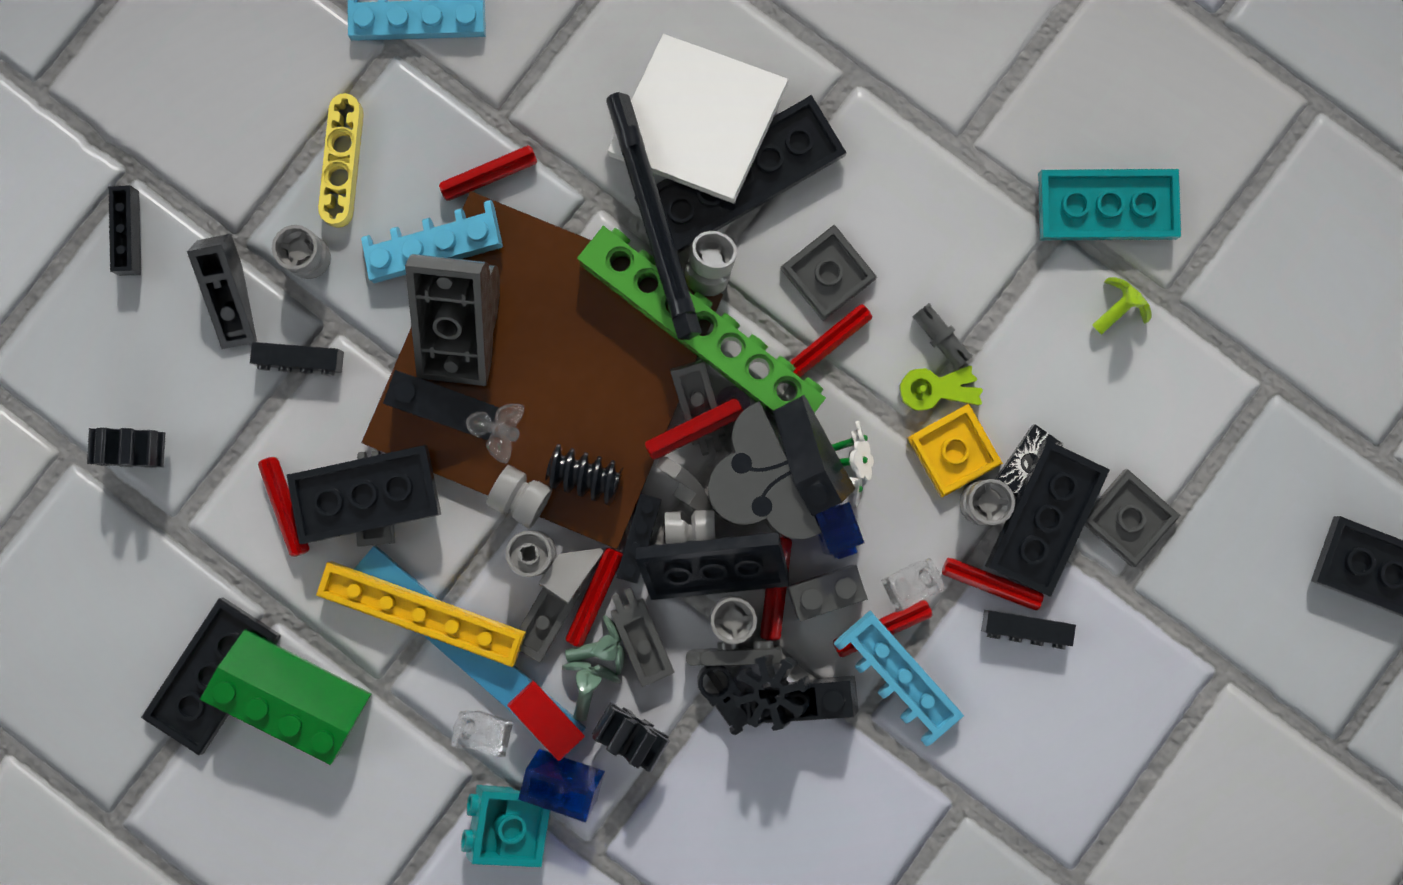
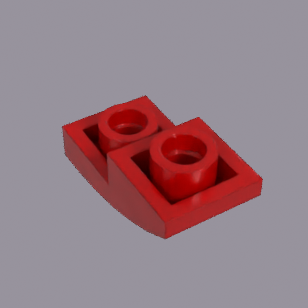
(545, 720)

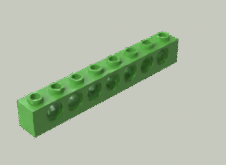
(598, 261)

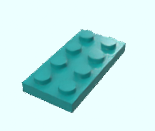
(1109, 204)

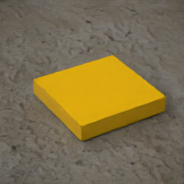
(954, 450)

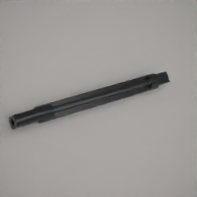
(653, 216)

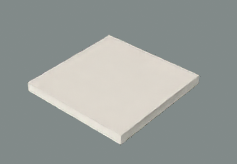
(703, 116)

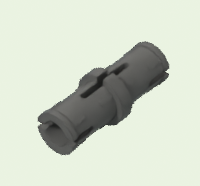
(942, 336)

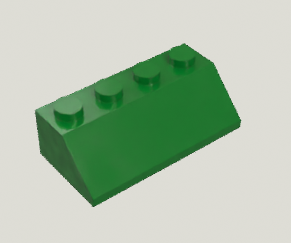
(286, 696)

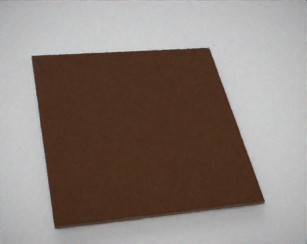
(577, 363)

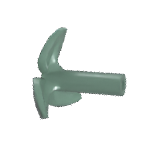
(605, 649)
(587, 681)

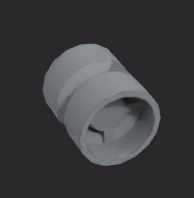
(301, 252)
(710, 263)
(515, 494)
(987, 502)
(685, 528)
(530, 553)
(733, 619)

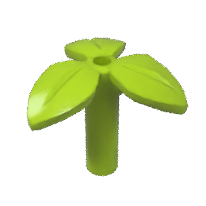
(1130, 298)

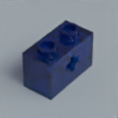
(839, 531)
(561, 785)

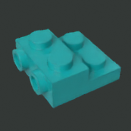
(504, 829)

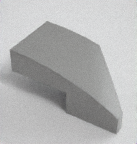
(689, 489)
(569, 572)

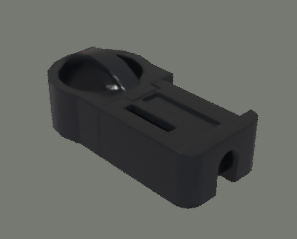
(724, 699)

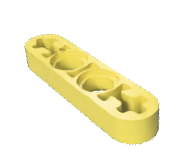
(345, 160)

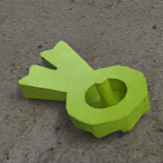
(923, 388)

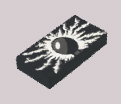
(1020, 461)

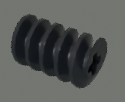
(583, 474)

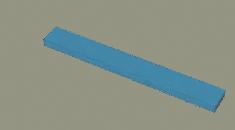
(496, 678)

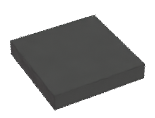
(828, 272)
(1130, 518)

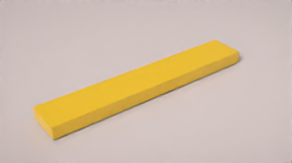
(421, 613)

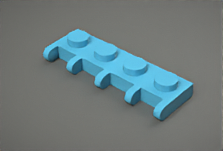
(416, 19)
(452, 240)
(901, 675)

